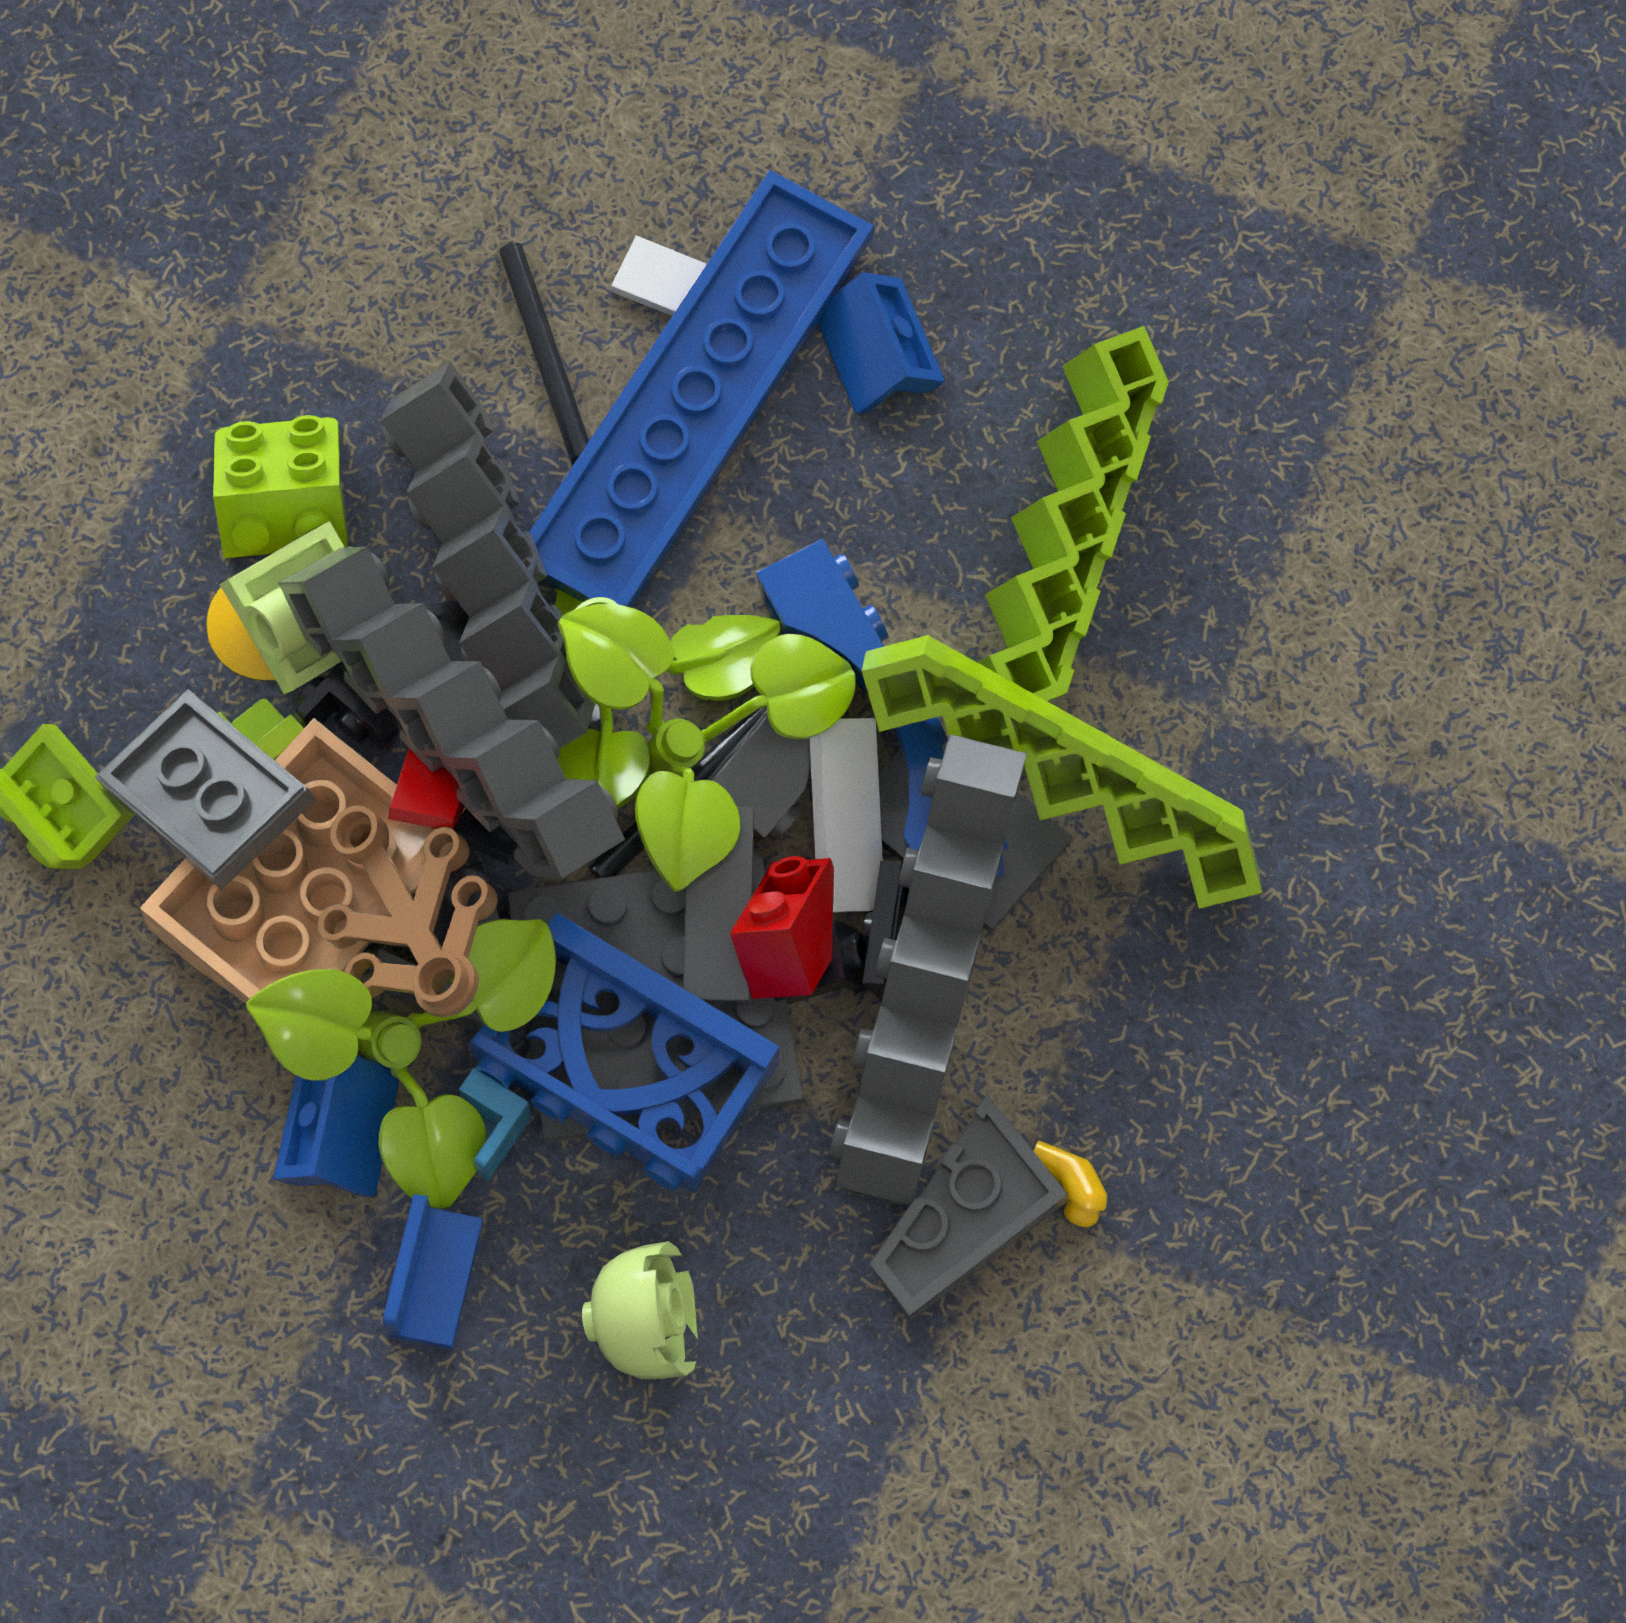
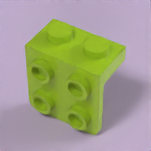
(276, 483)

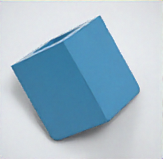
(503, 1116)

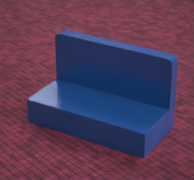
(878, 341)
(336, 1129)
(432, 1275)

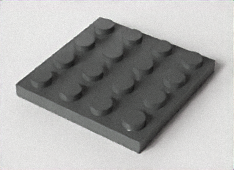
(648, 924)

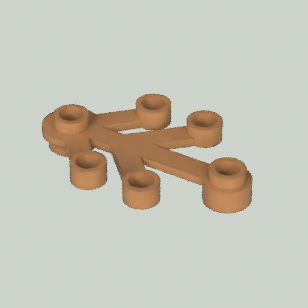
(411, 917)

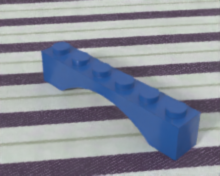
(815, 599)

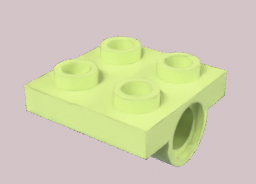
(268, 616)

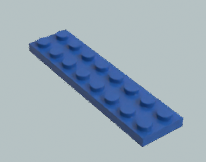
(697, 392)

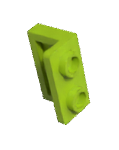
(58, 801)

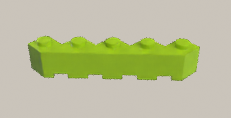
(1079, 525)
(1069, 763)

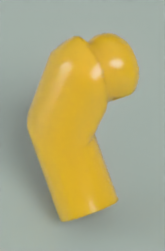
(1079, 1181)

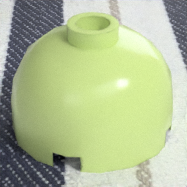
(636, 1306)

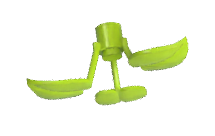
(715, 668)
(683, 822)
(324, 1017)

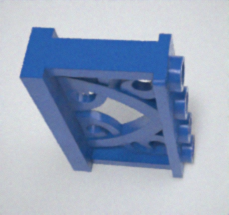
(717, 1043)

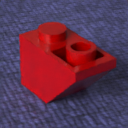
(787, 928)

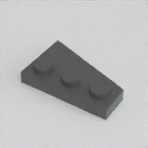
(969, 1212)

